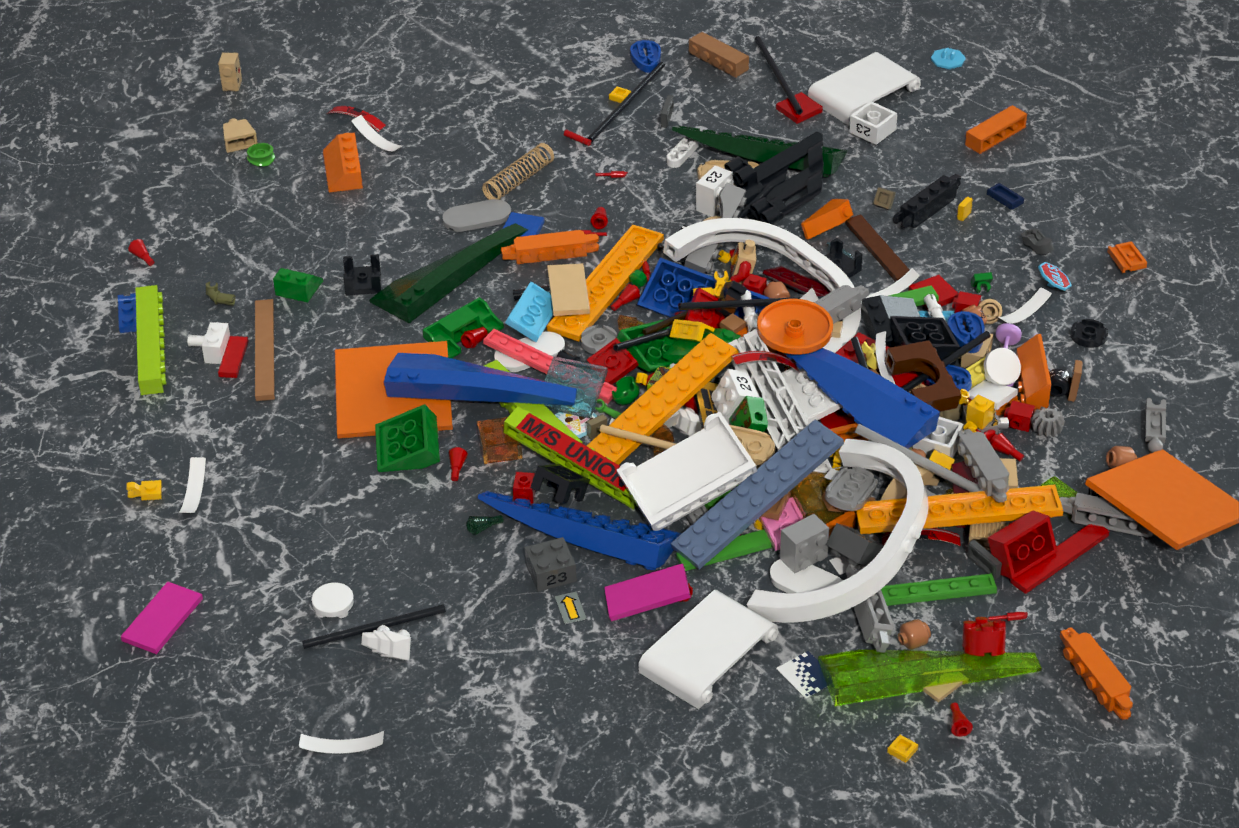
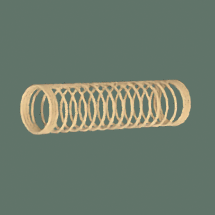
(546, 162)

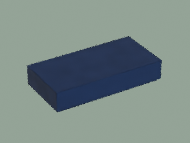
(1005, 196)

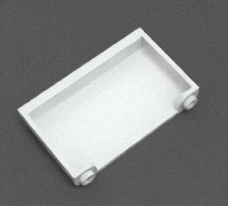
(859, 83)
(688, 473)
(704, 647)

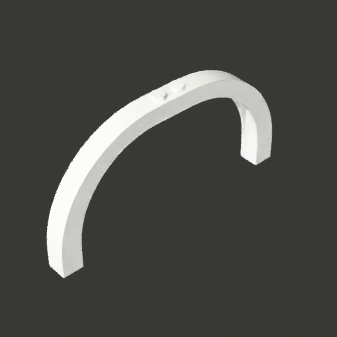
(775, 238)
(873, 577)

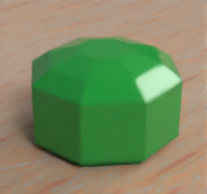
(638, 278)

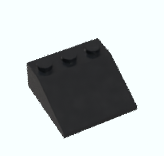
(877, 313)
(919, 329)

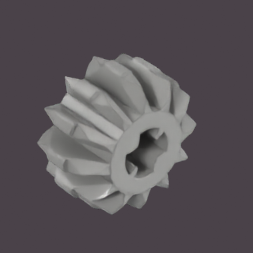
(1047, 421)

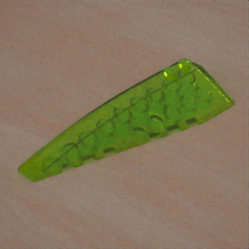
(876, 675)

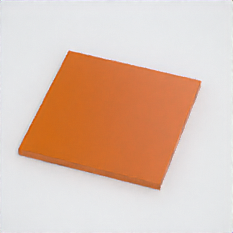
(362, 392)
(1167, 498)

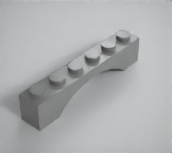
(729, 203)

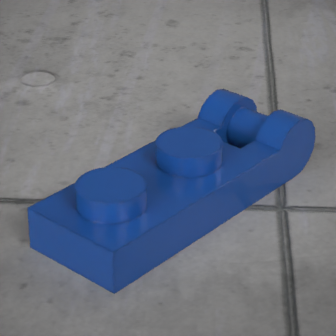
(127, 313)

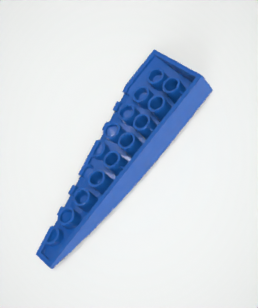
(674, 285)
(451, 379)
(870, 397)
(614, 538)

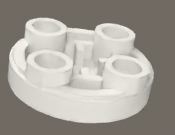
(1002, 367)
(332, 600)

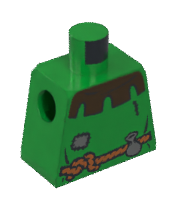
(750, 414)

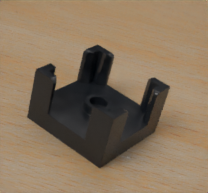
(845, 263)
(362, 279)
(561, 479)

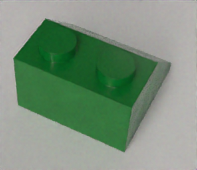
(296, 285)

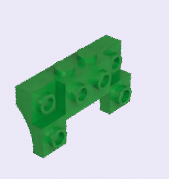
(469, 317)

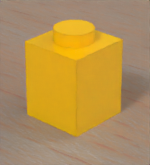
(980, 411)

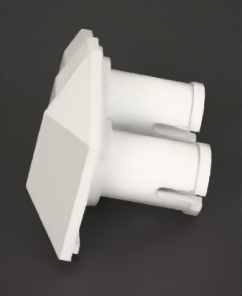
(688, 421)
(388, 643)

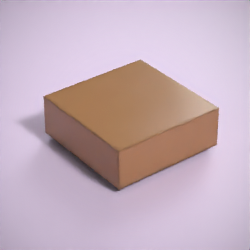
(733, 323)

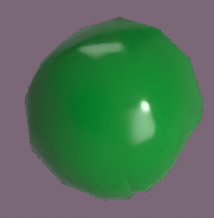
(626, 391)

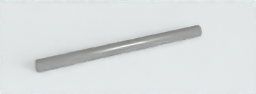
(919, 460)

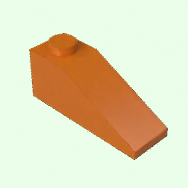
(827, 217)

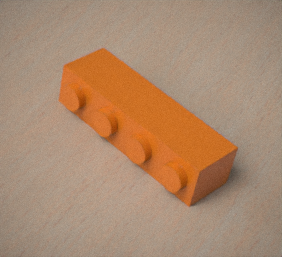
(996, 129)

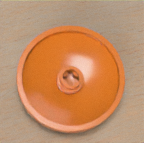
(795, 326)

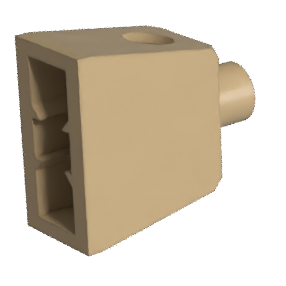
(238, 135)

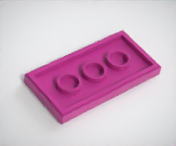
(647, 592)
(161, 617)

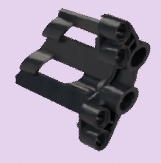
(773, 172)

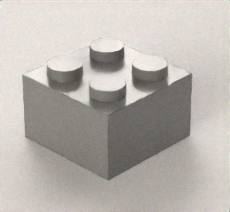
(804, 543)

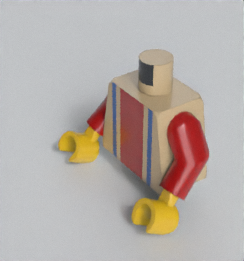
(742, 260)

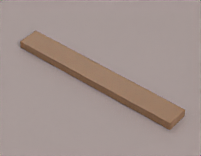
(264, 350)

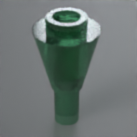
(480, 523)

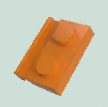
(1127, 257)

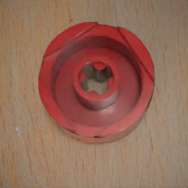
(984, 637)

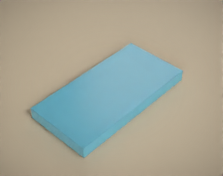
(531, 312)

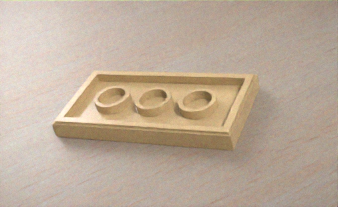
(568, 289)

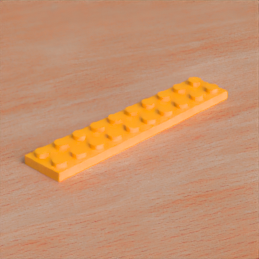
(609, 279)
(666, 397)
(963, 509)

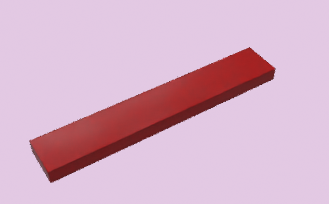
(1067, 553)

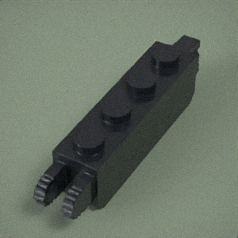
(928, 201)

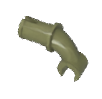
(218, 297)

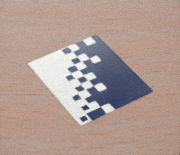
(804, 674)

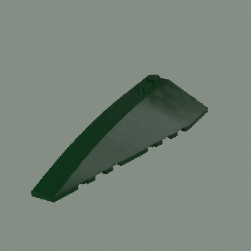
(759, 147)
(423, 288)

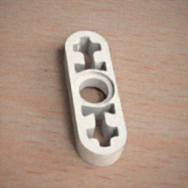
(676, 158)

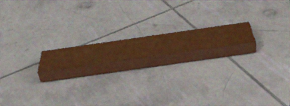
(877, 247)

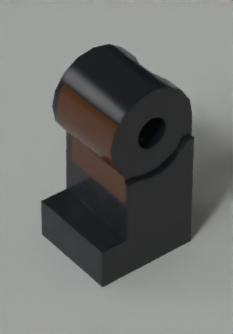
(730, 291)

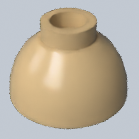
(992, 310)

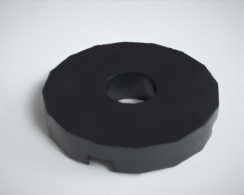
(1082, 338)

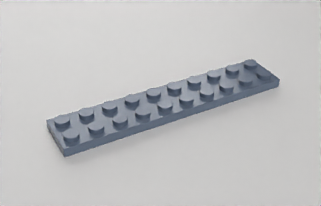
(757, 494)

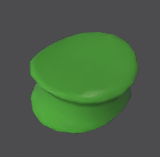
(260, 154)

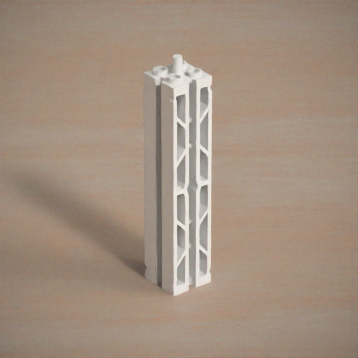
(781, 407)

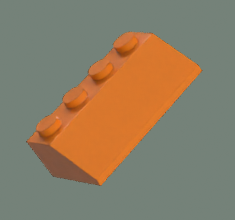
(342, 163)
(1034, 378)

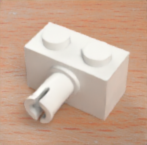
(213, 342)

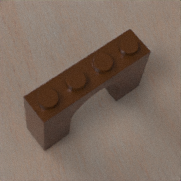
(924, 359)

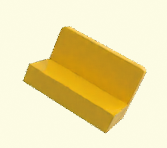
(689, 330)

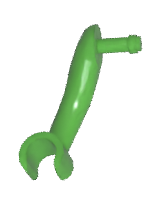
(607, 410)

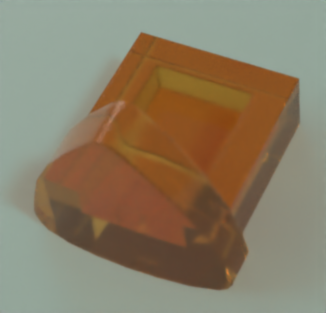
(662, 433)

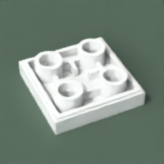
(997, 393)

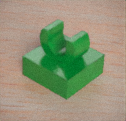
(982, 279)

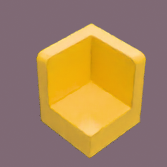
(941, 459)

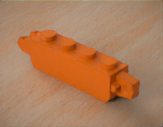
(550, 247)
(1097, 671)

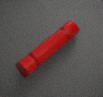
(578, 138)

